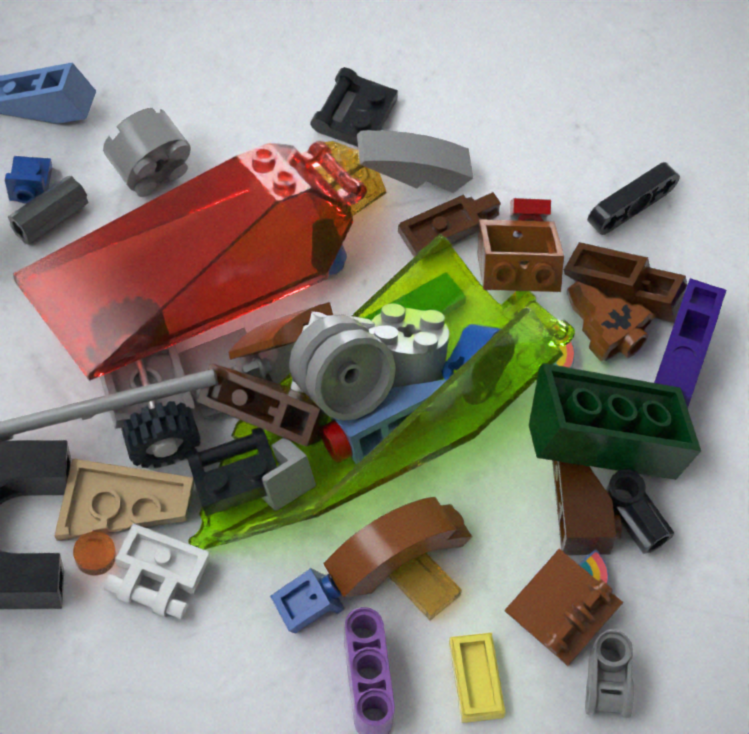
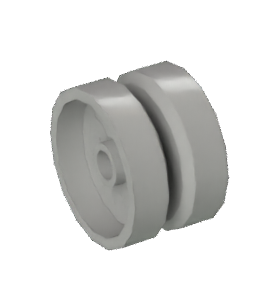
(342, 367)

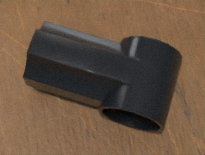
(639, 513)

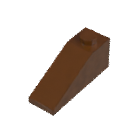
(265, 405)
(584, 511)

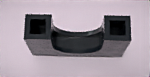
(32, 470)

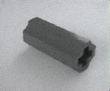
(48, 209)

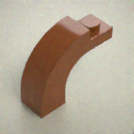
(392, 541)

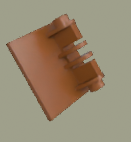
(564, 606)

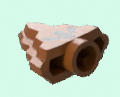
(610, 321)

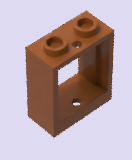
(501, 253)

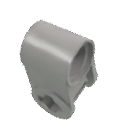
(608, 682)

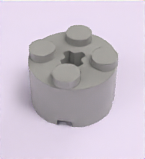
(147, 150)
(416, 341)

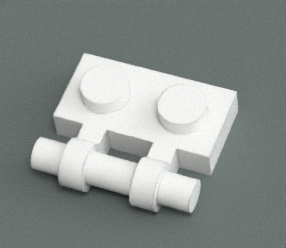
(163, 560)

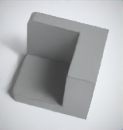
(290, 478)

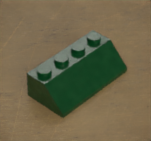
(611, 422)

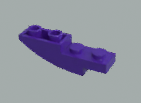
(690, 337)

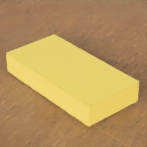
(476, 677)

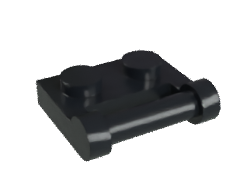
(366, 112)
(236, 481)

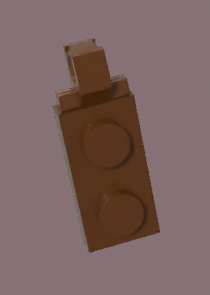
(451, 219)

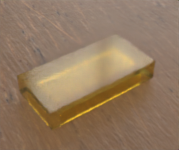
(426, 585)

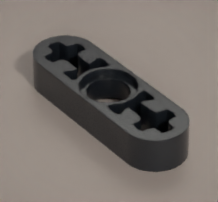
(633, 198)

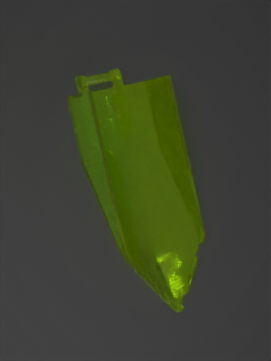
(444, 421)

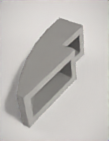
(415, 158)

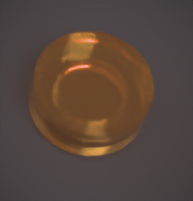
(94, 553)

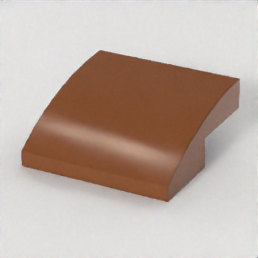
(276, 333)

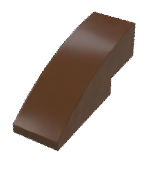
(628, 277)

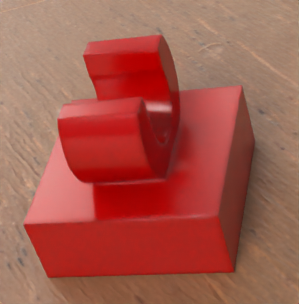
(530, 209)

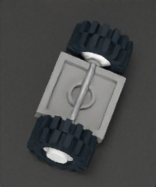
(158, 428)

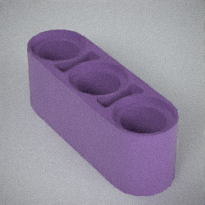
(371, 654)

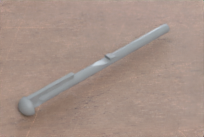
(91, 407)

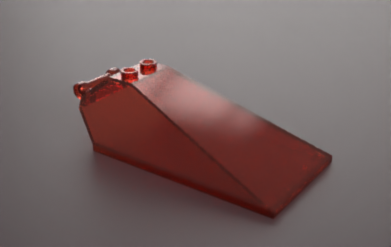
(195, 256)

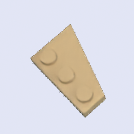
(115, 497)

